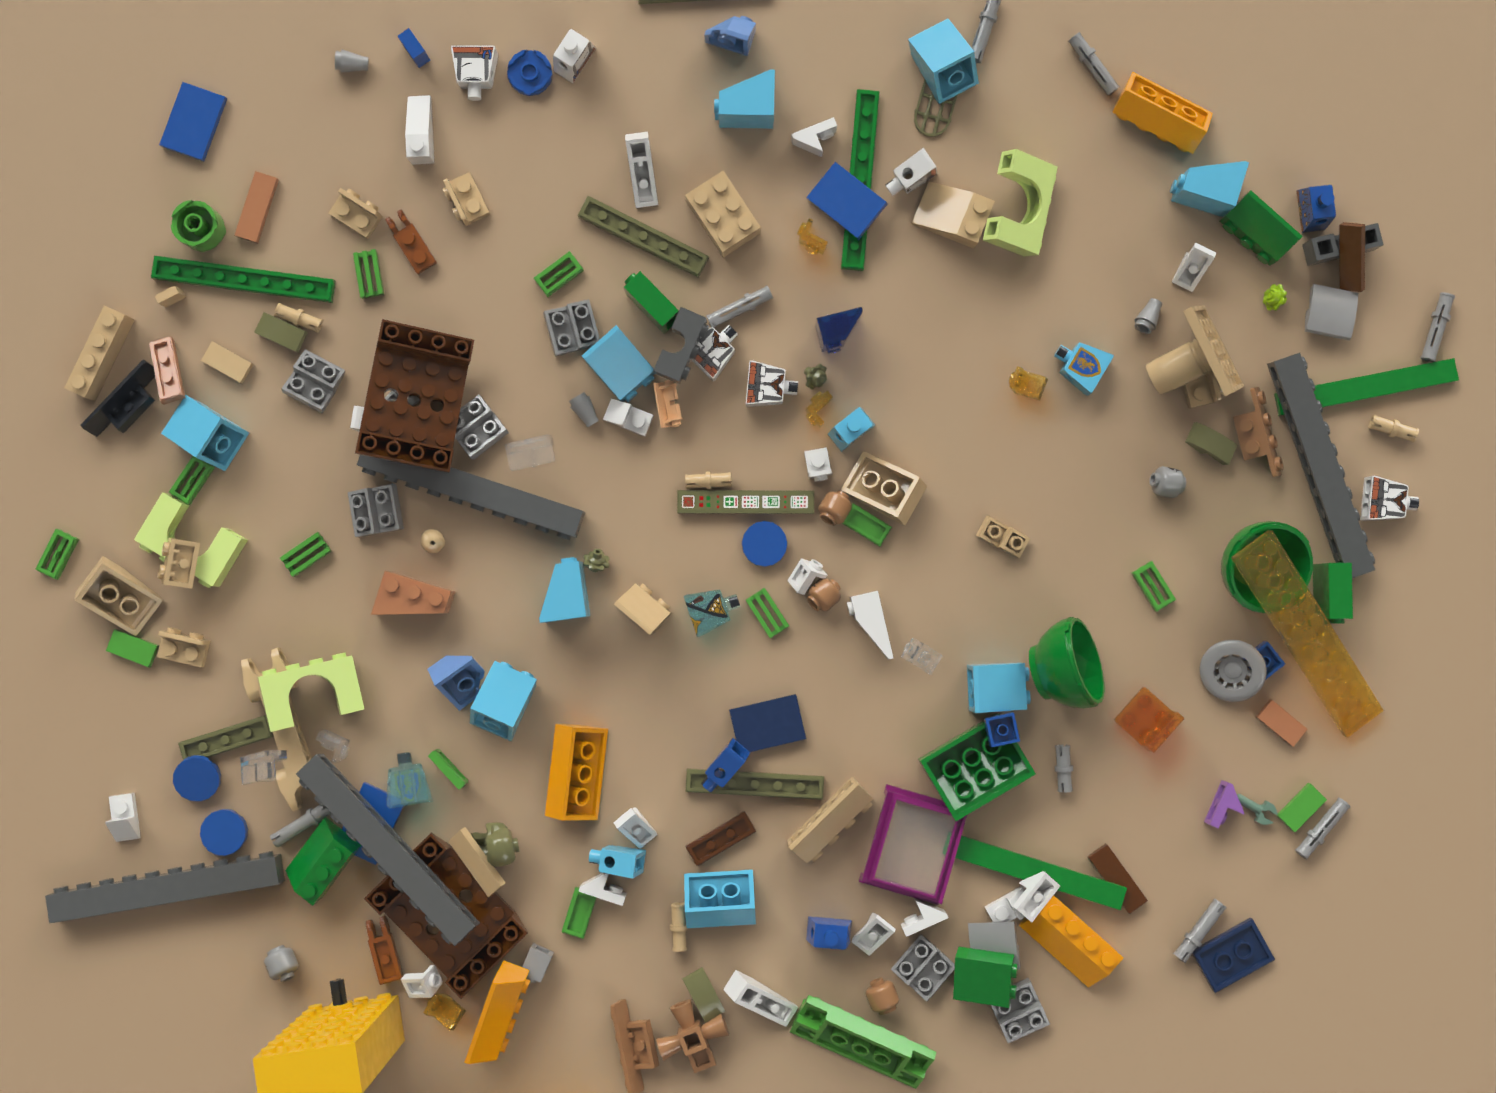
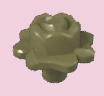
(815, 376)
(596, 560)

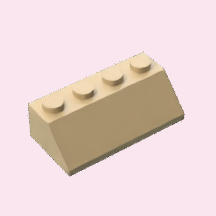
(830, 820)

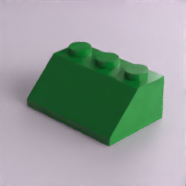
(1260, 229)
(321, 861)

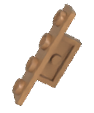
(1255, 433)
(635, 1046)

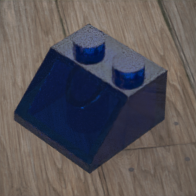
(836, 329)

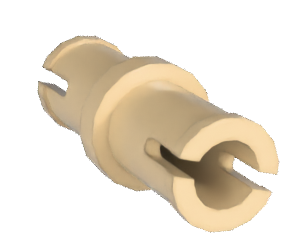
(298, 318)
(1393, 428)
(708, 480)
(678, 927)

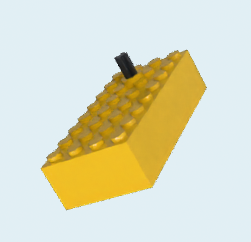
(332, 1046)

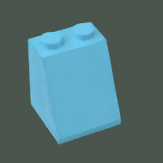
(944, 60)
(747, 103)
(1210, 187)
(619, 364)
(205, 433)
(566, 593)
(997, 687)
(502, 700)

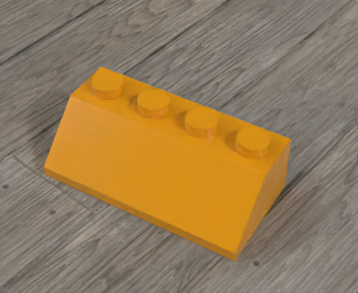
(1162, 113)
(576, 772)
(1072, 942)
(498, 1013)

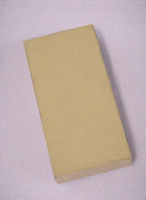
(227, 362)

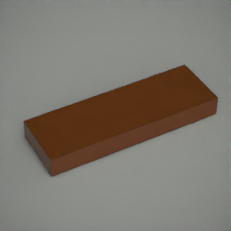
(1352, 256)
(720, 838)
(1113, 871)

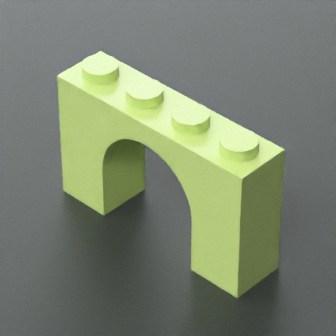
(1037, 181)
(162, 523)
(277, 686)

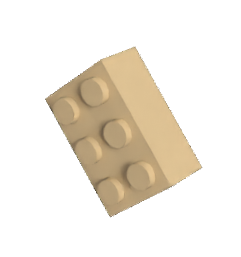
(723, 214)

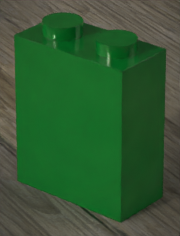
(651, 301)
(1334, 590)
(984, 977)

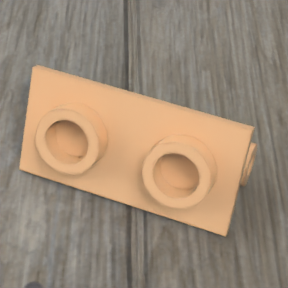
(668, 411)

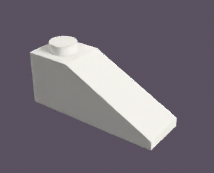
(419, 130)
(641, 169)
(869, 615)
(759, 998)

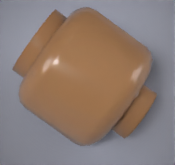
(835, 508)
(823, 594)
(882, 996)

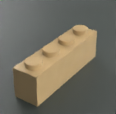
(99, 353)

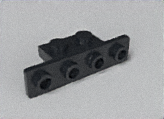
(124, 403)

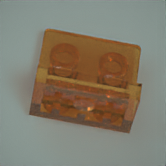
(1148, 720)

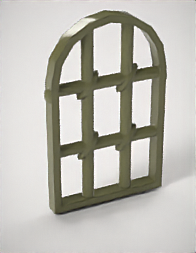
(926, 115)

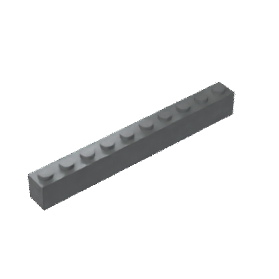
(1320, 463)
(482, 494)
(388, 849)
(165, 888)

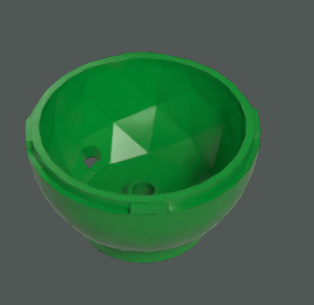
(1292, 541)
(1068, 665)

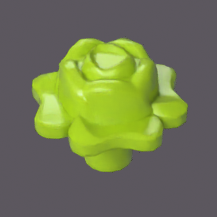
(1274, 297)

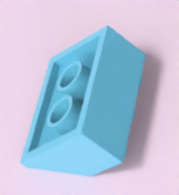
(719, 899)

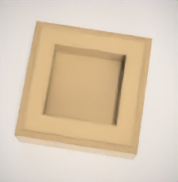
(170, 296)

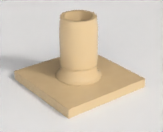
(1195, 358)

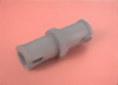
(1063, 768)

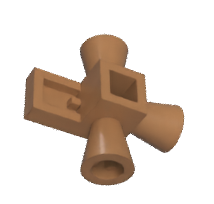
(692, 1037)

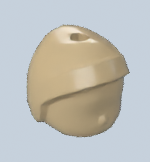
(432, 535)

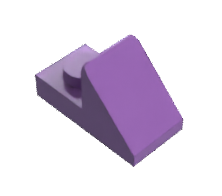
(1224, 798)

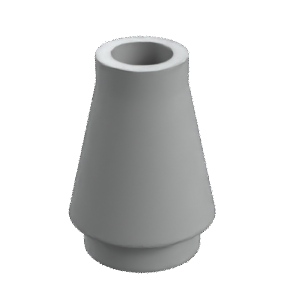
(348, 61)
(1148, 317)
(584, 409)

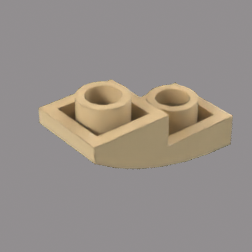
(1002, 536)

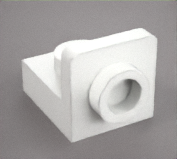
(818, 464)
(805, 574)
(422, 984)

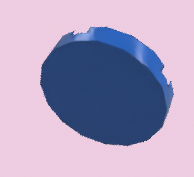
(529, 72)
(764, 543)
(196, 778)
(223, 832)

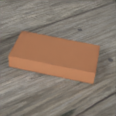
(1281, 723)

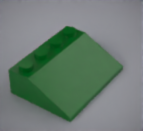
(972, 772)

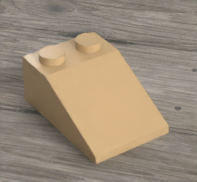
(953, 213)
(884, 487)
(118, 596)
(643, 608)

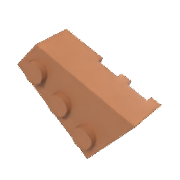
(410, 596)

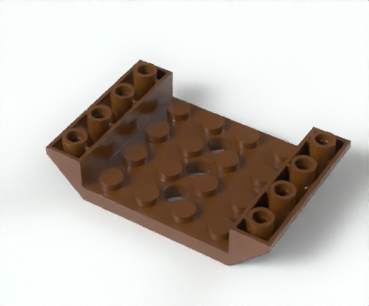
(419, 365)
(483, 948)

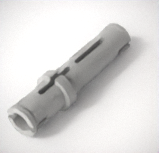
(987, 19)
(1093, 63)
(764, 295)
(1445, 301)
(312, 817)
(1323, 827)
(1199, 931)

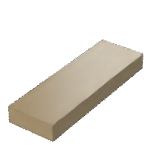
(476, 862)

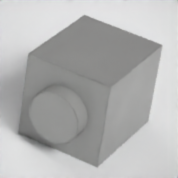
(537, 962)

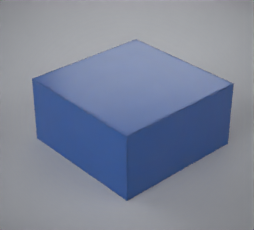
(414, 48)
(1271, 658)
(1001, 729)

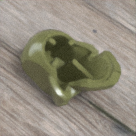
(497, 844)

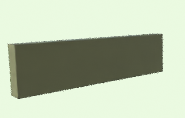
(226, 738)

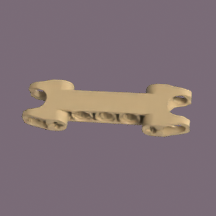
(287, 739)

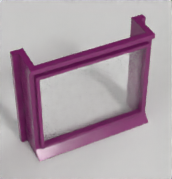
(913, 846)

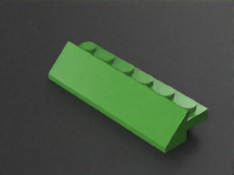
(862, 1041)

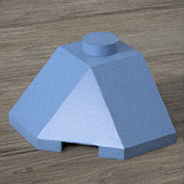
(732, 34)
(457, 679)

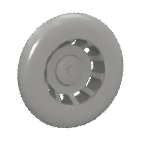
(1233, 670)

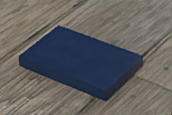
(768, 723)
(1233, 955)

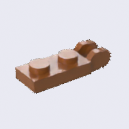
(412, 244)
(384, 952)

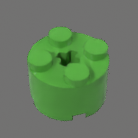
(185, 229)

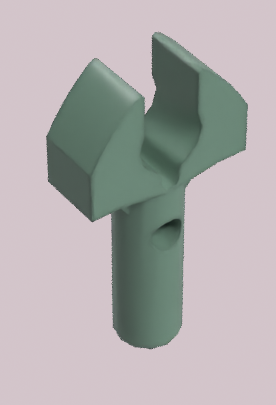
(1251, 805)

